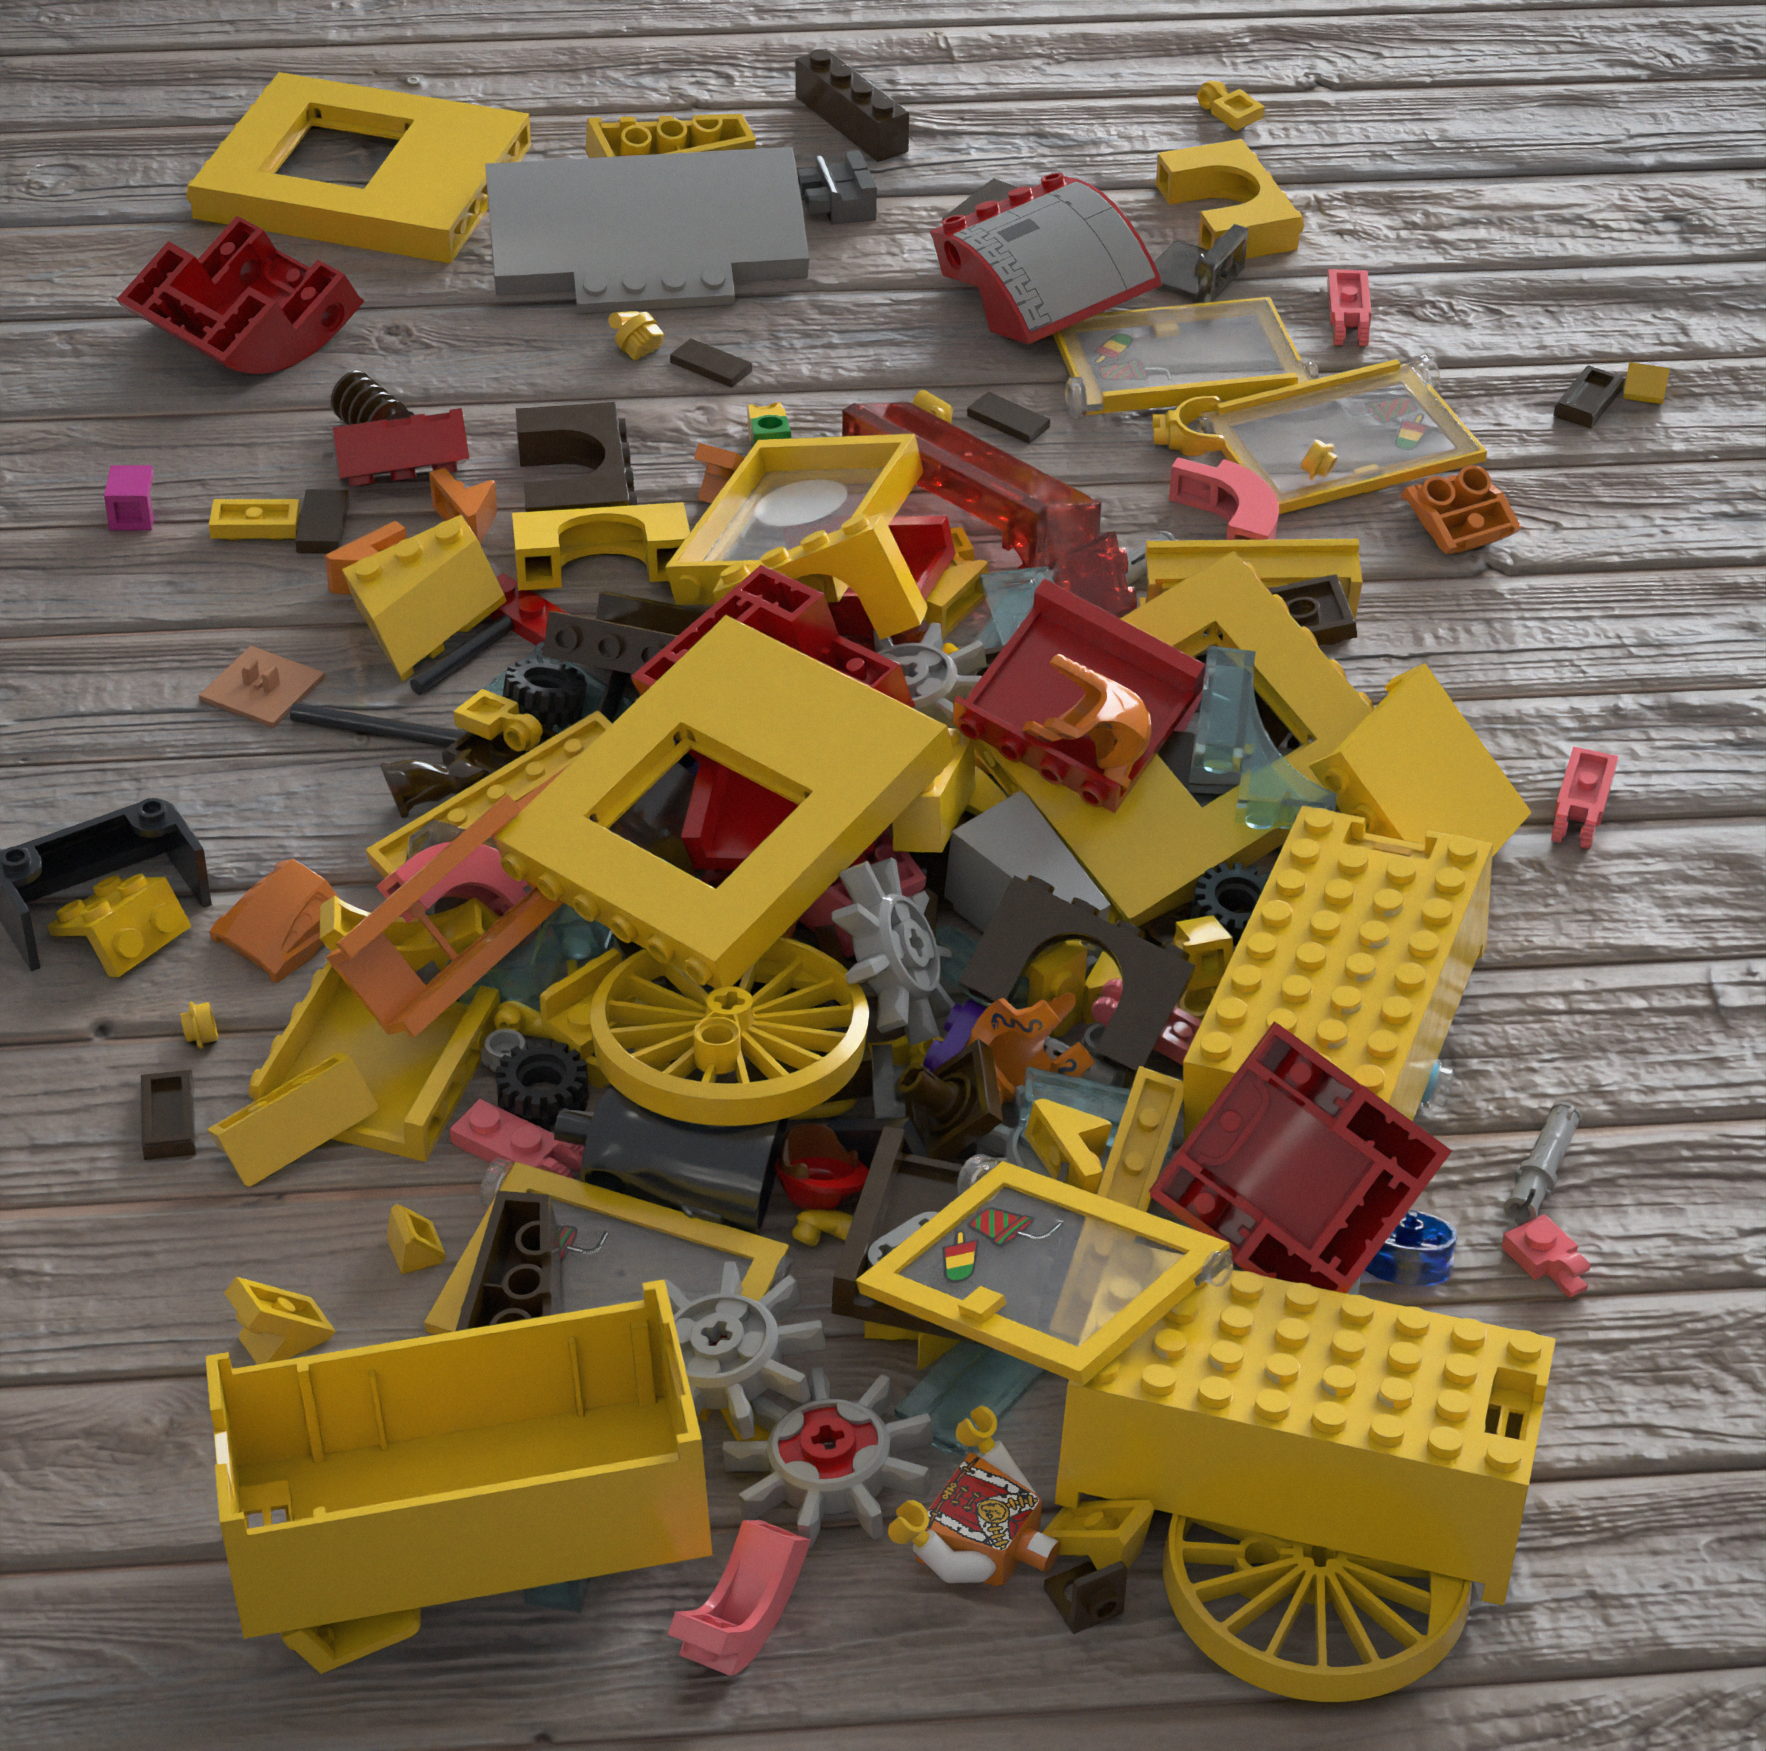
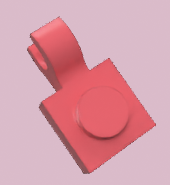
(1545, 1249)

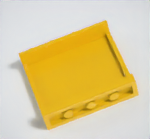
(1421, 770)
(410, 1078)

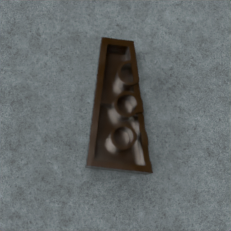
(516, 1264)

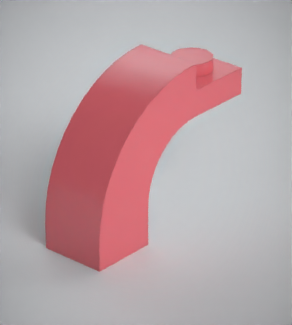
(1230, 493)
(475, 876)
(747, 1600)

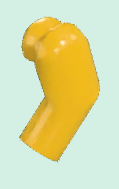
(933, 405)
(519, 1017)
(814, 1221)

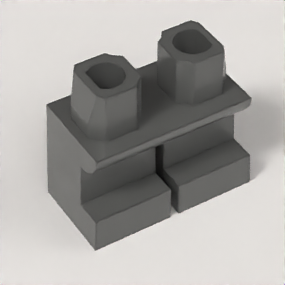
(840, 189)

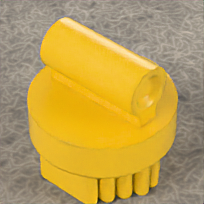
(636, 333)

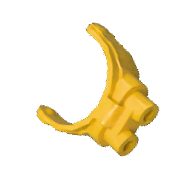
(1172, 431)

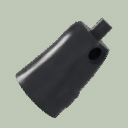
(677, 1164)

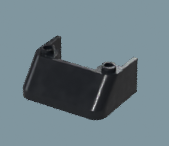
(90, 852)

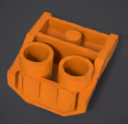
(1462, 510)
(277, 919)

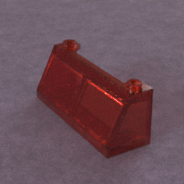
(1034, 510)

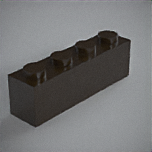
(852, 105)

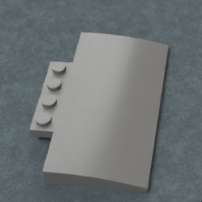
(646, 227)

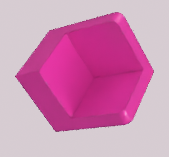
(129, 497)

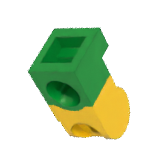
(767, 422)

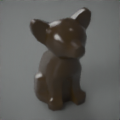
(423, 782)

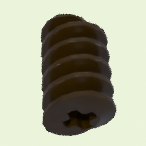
(362, 400)

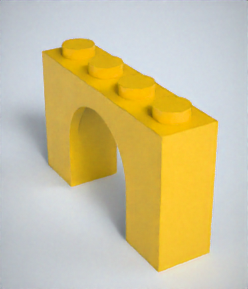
(1235, 174)
(555, 537)
(859, 555)

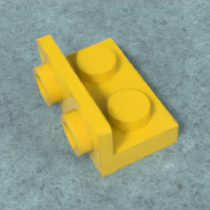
(568, 1003)

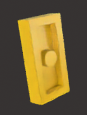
(254, 519)

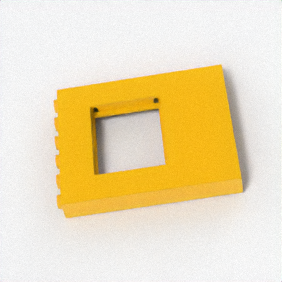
(415, 204)
(773, 718)
(1160, 836)

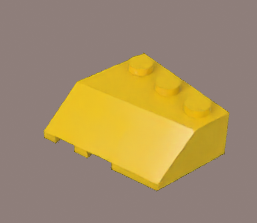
(424, 592)

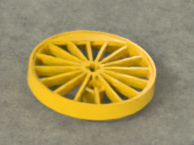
(720, 1026)
(1317, 1578)

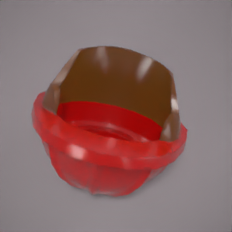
(818, 1168)

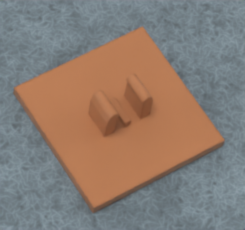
(261, 686)

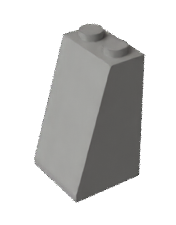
(1011, 842)

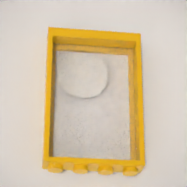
(785, 495)

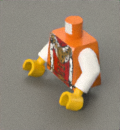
(982, 1517)

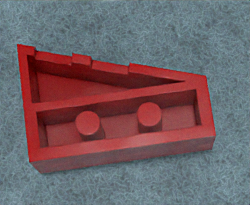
(400, 447)

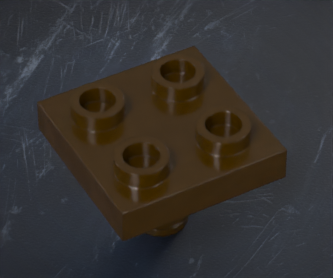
(953, 1101)

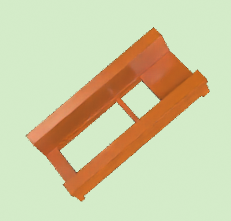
(384, 977)

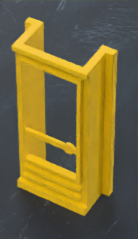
(1276, 561)

